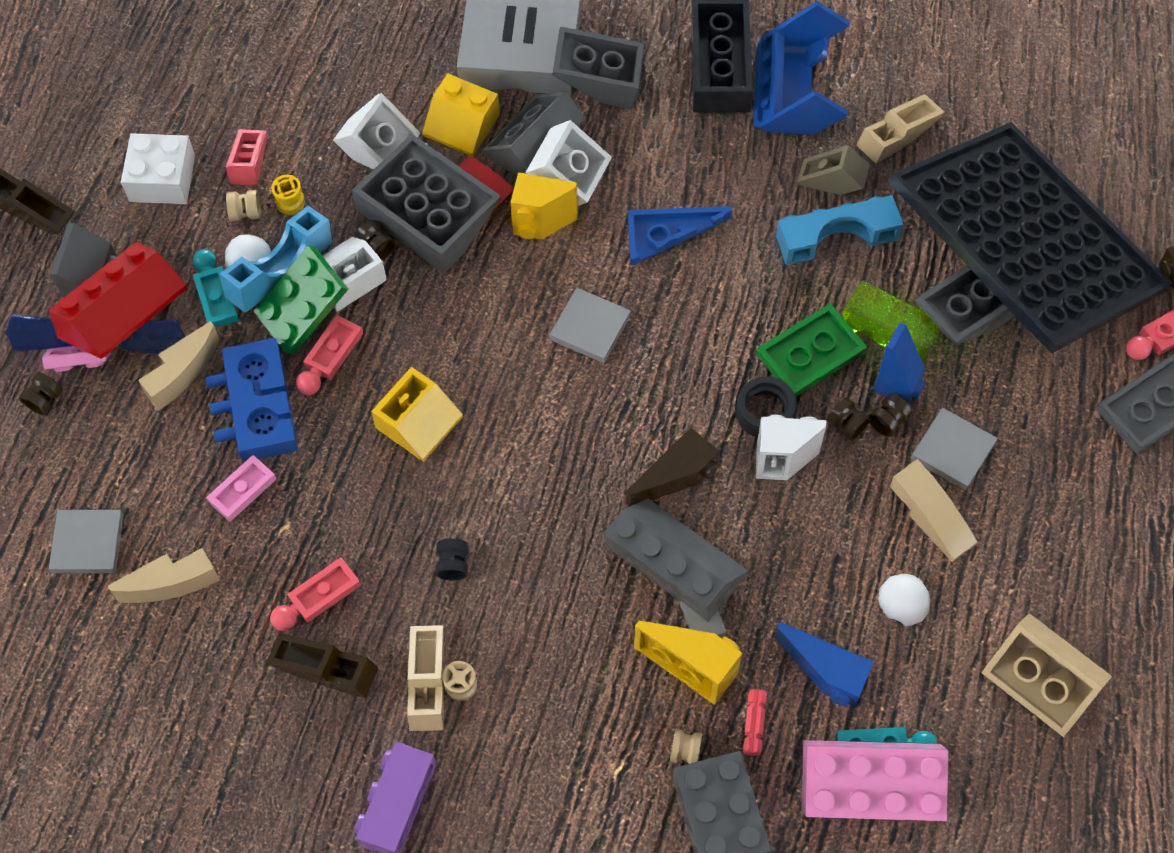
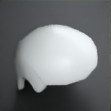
(246, 246)
(904, 599)

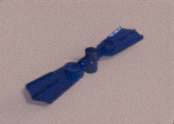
(39, 334)

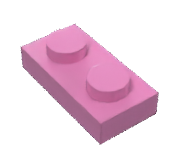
(66, 357)
(241, 488)

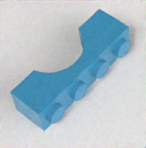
(872, 220)
(249, 282)

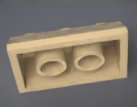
(1046, 674)

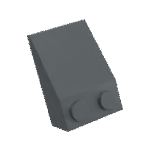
(599, 65)
(964, 307)

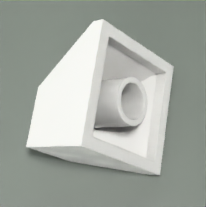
(374, 132)

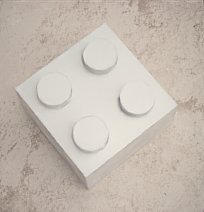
(571, 156)
(158, 168)

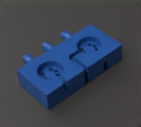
(256, 400)

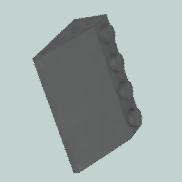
(426, 202)

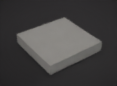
(590, 325)
(954, 448)
(86, 541)

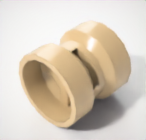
(240, 208)

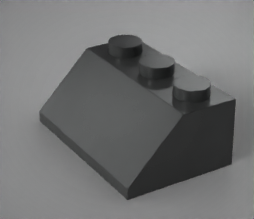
(523, 135)

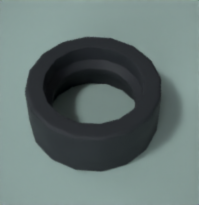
(759, 386)

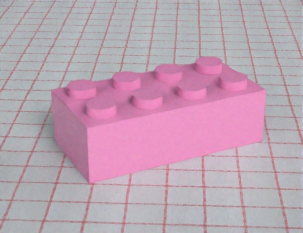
(875, 780)

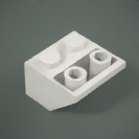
(357, 267)
(787, 445)

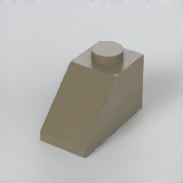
(834, 171)

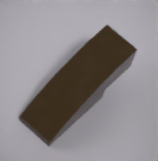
(32, 204)
(323, 664)

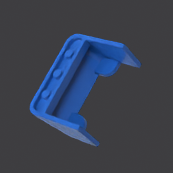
(785, 74)

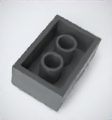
(720, 806)

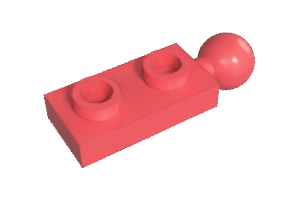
(1155, 335)
(328, 354)
(316, 595)

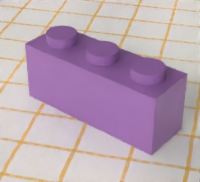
(395, 799)

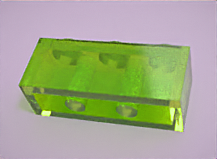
(880, 313)

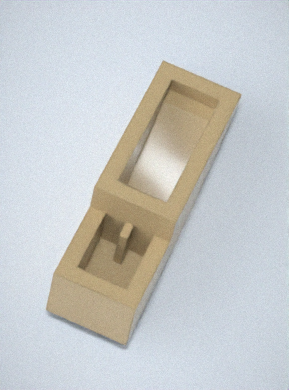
(899, 128)
(180, 366)
(933, 510)
(165, 579)
(425, 678)

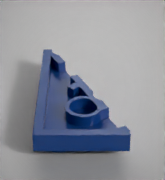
(660, 229)

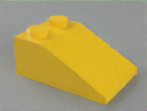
(692, 656)

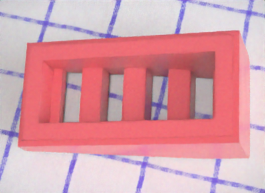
(246, 159)

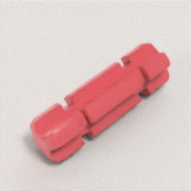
(754, 722)

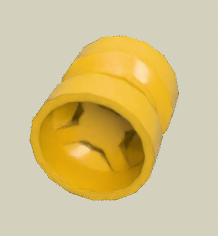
(288, 194)

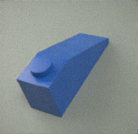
(901, 367)
(831, 668)

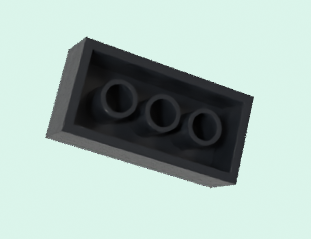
(721, 56)

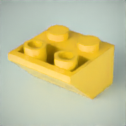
(416, 414)

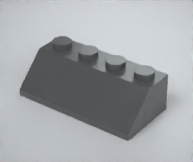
(674, 557)

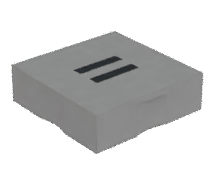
(514, 43)

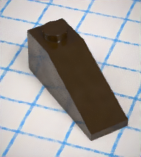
(677, 469)

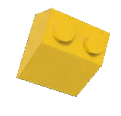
(461, 115)
(542, 205)

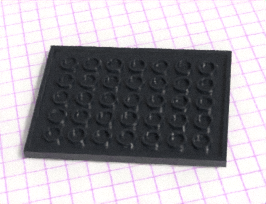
(1030, 235)

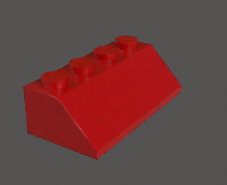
(116, 300)

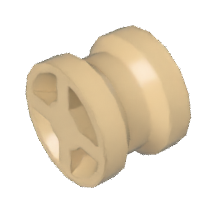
(457, 673)
(685, 747)

